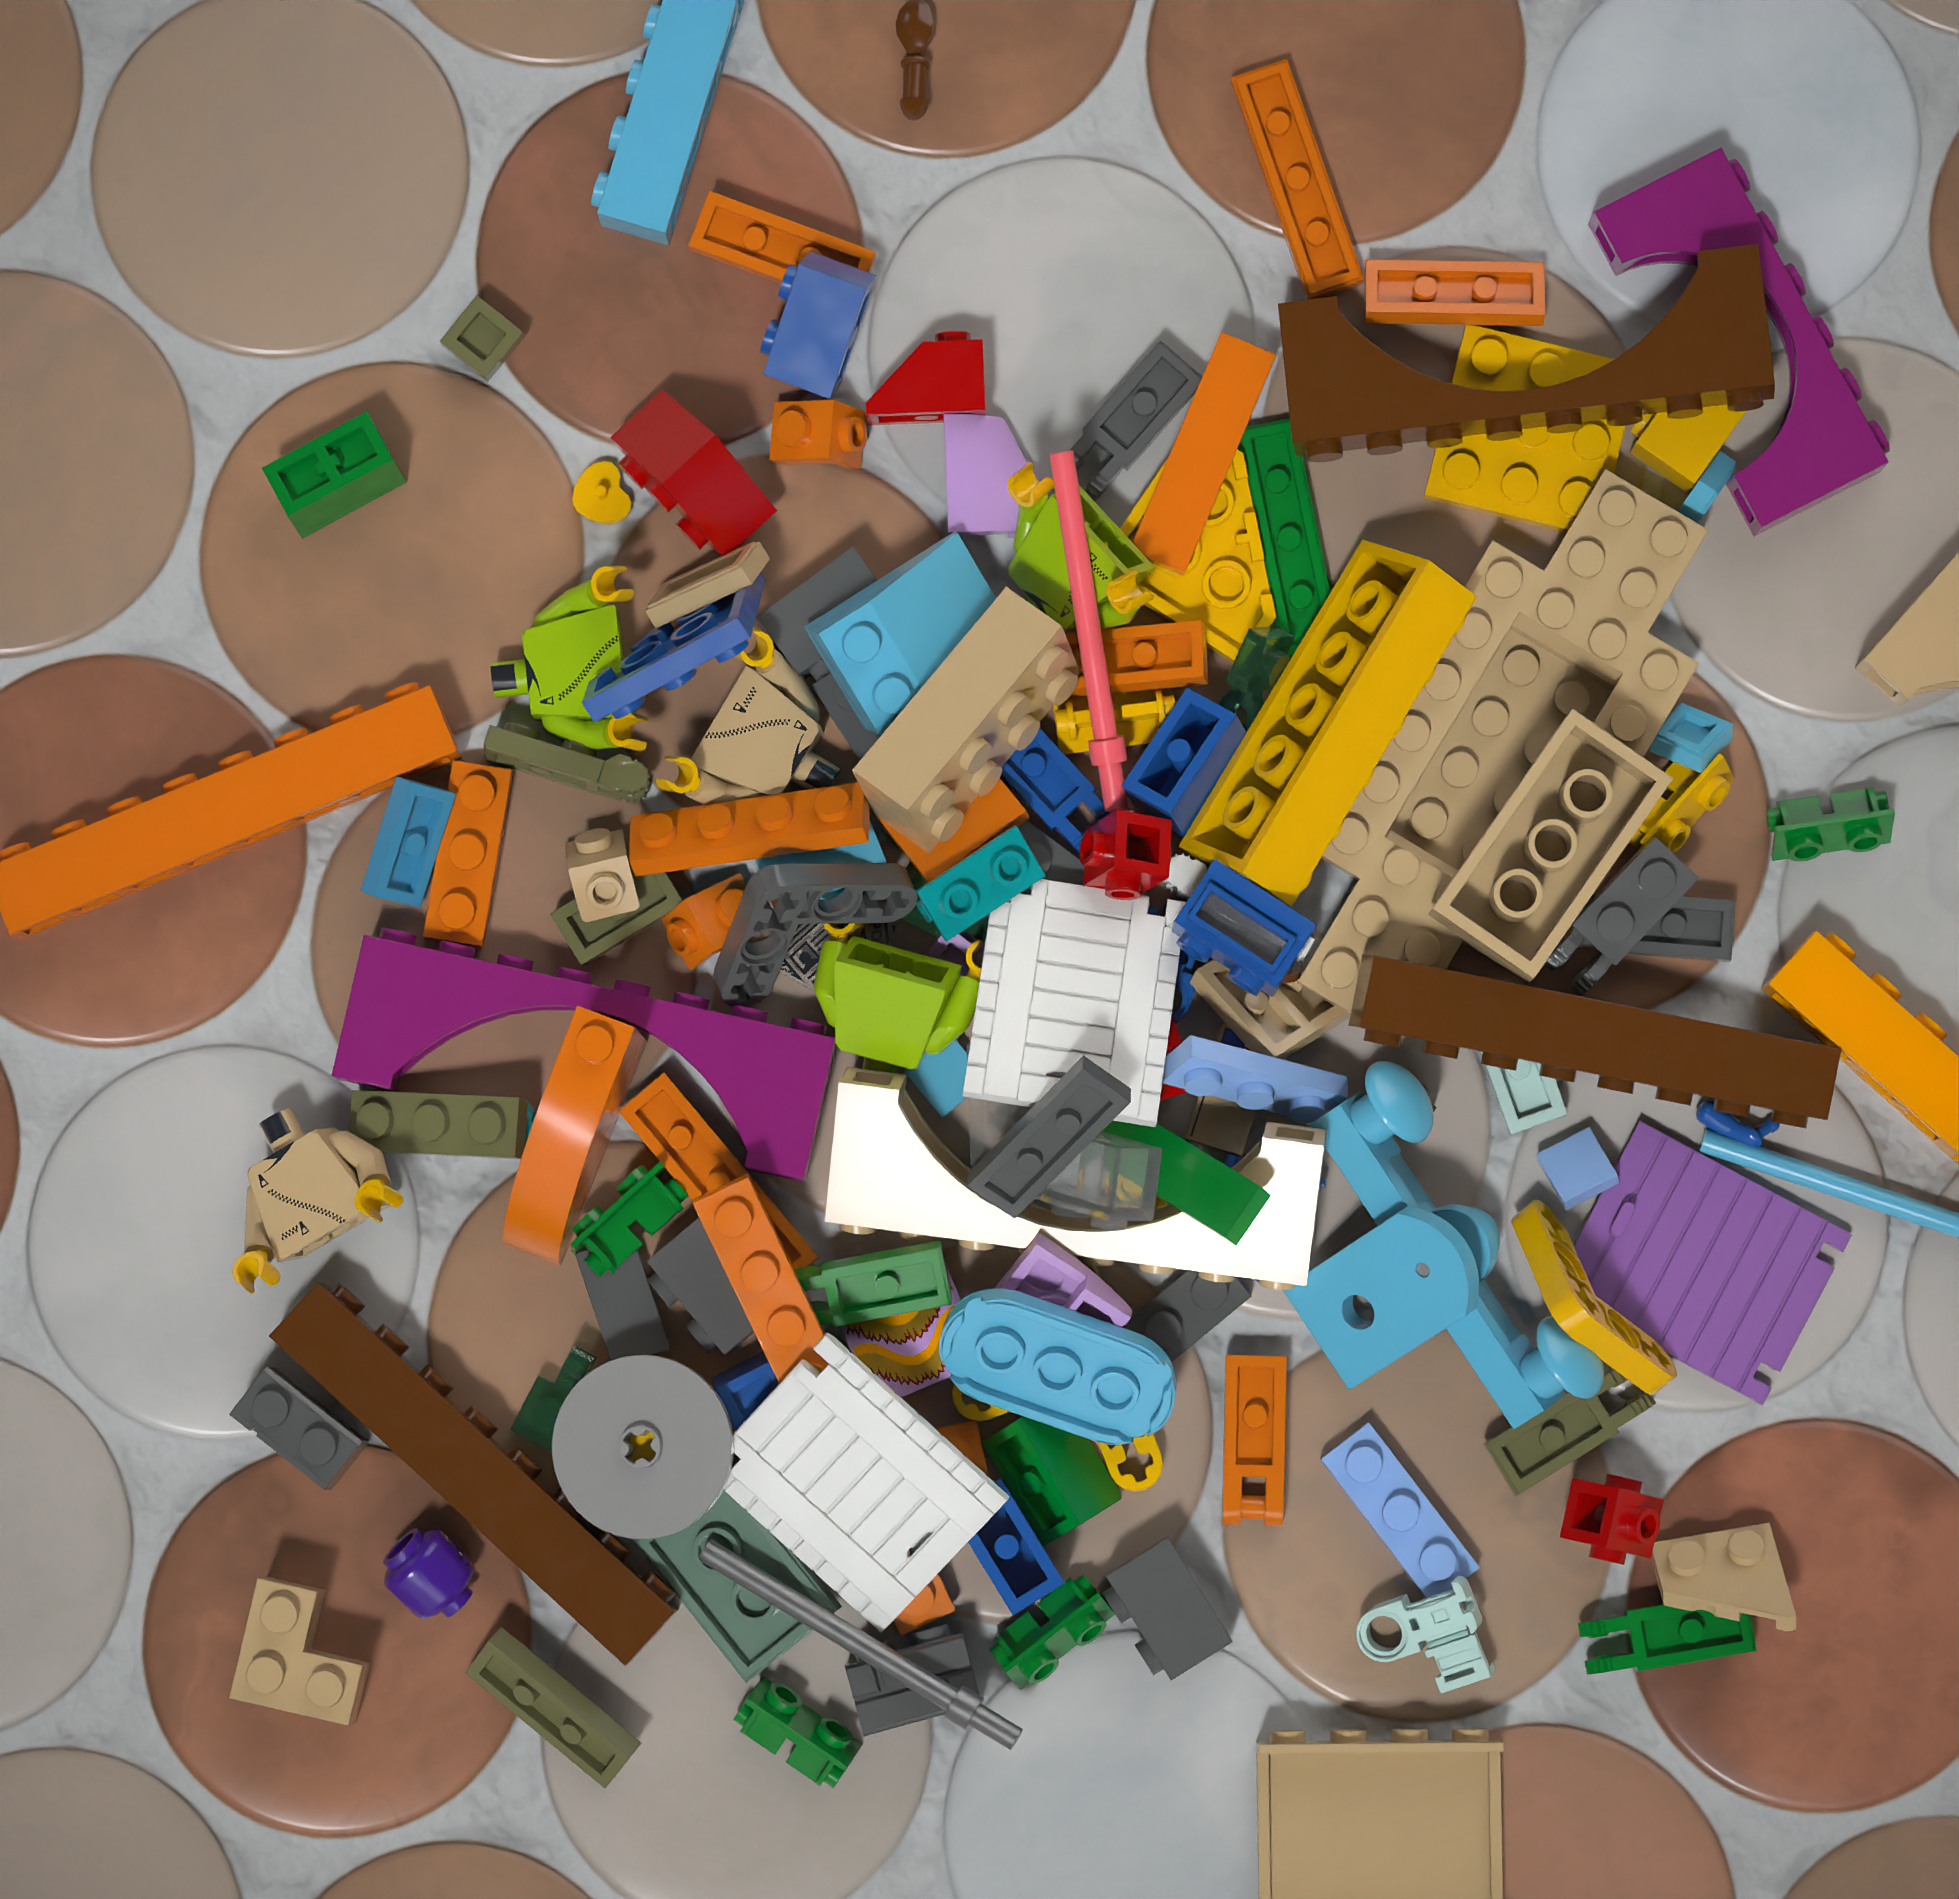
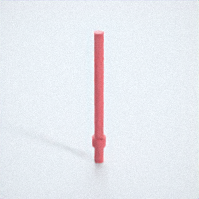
(1107, 748)

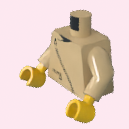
(758, 738)
(308, 1195)

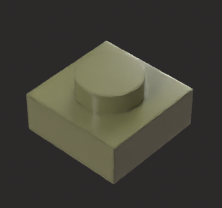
(482, 338)

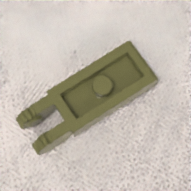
(569, 765)
(1560, 1435)

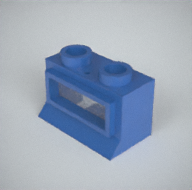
(1242, 930)

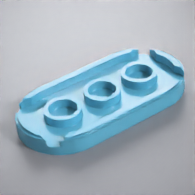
(1057, 1366)

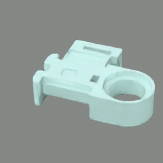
(1445, 1628)

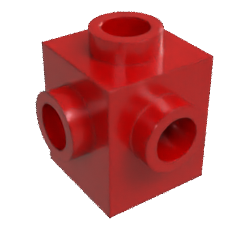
(1126, 853)
(1612, 1518)

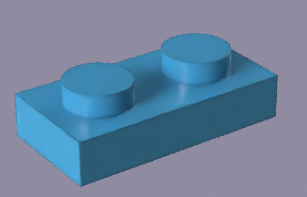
(408, 842)

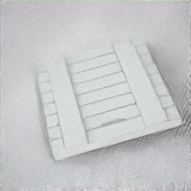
(1073, 980)
(858, 1482)

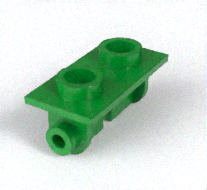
(1857, 823)
(608, 1232)
(1032, 1651)
(822, 1743)

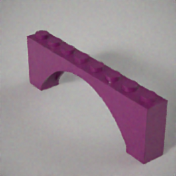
(419, 998)

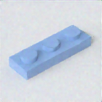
(1254, 1079)
(1398, 1512)

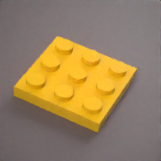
(1540, 474)

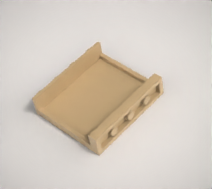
(1379, 1816)

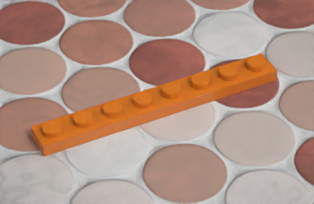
(782, 1318)

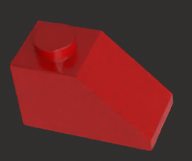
(932, 382)

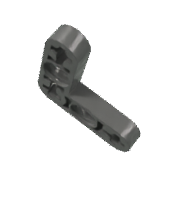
(870, 896)

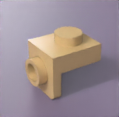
(601, 874)

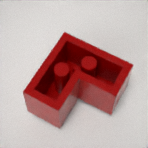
(694, 472)

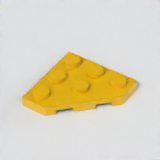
(1226, 574)

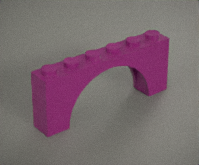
(1823, 434)

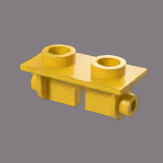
(1135, 712)
(1691, 797)

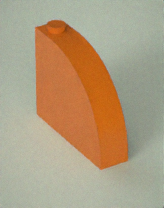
(571, 1133)

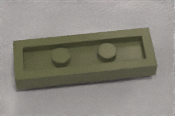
(440, 1123)
(553, 1707)

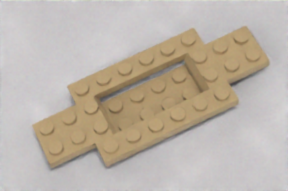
(1496, 698)

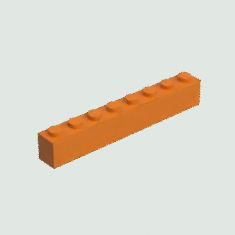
(223, 811)

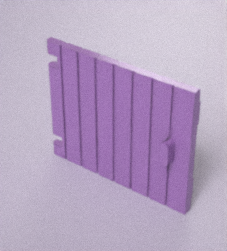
(1705, 1260)

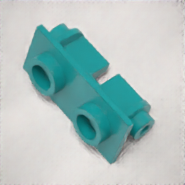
(979, 883)

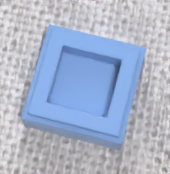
(1577, 1168)

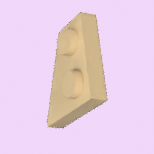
(1267, 1023)
(1725, 1575)

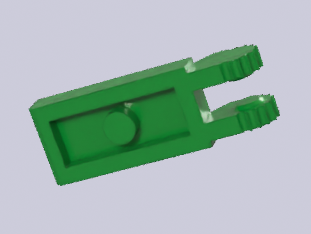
(879, 1284)
(1668, 1637)

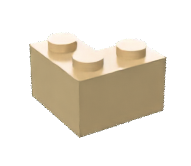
(282, 1668)

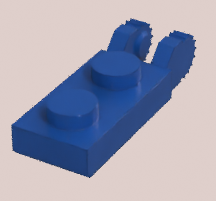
(1052, 786)

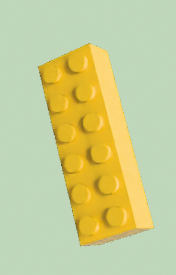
(1329, 719)

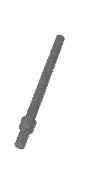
(961, 1706)

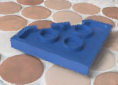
(671, 654)

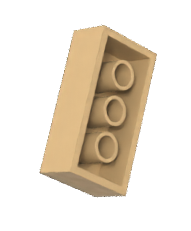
(968, 721)
(1550, 846)

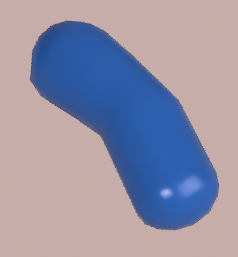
(1732, 1127)

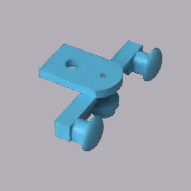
(1424, 1267)

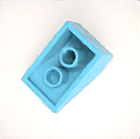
(901, 629)

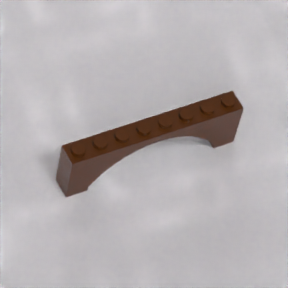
(1700, 355)

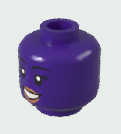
(428, 1573)

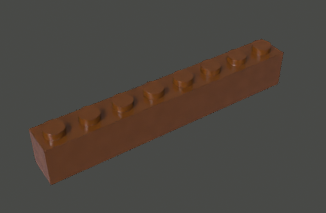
(1593, 1038)
(474, 1472)

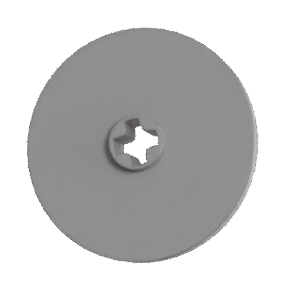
(595, 1451)

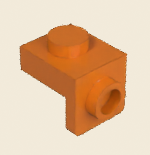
(817, 433)
(702, 921)

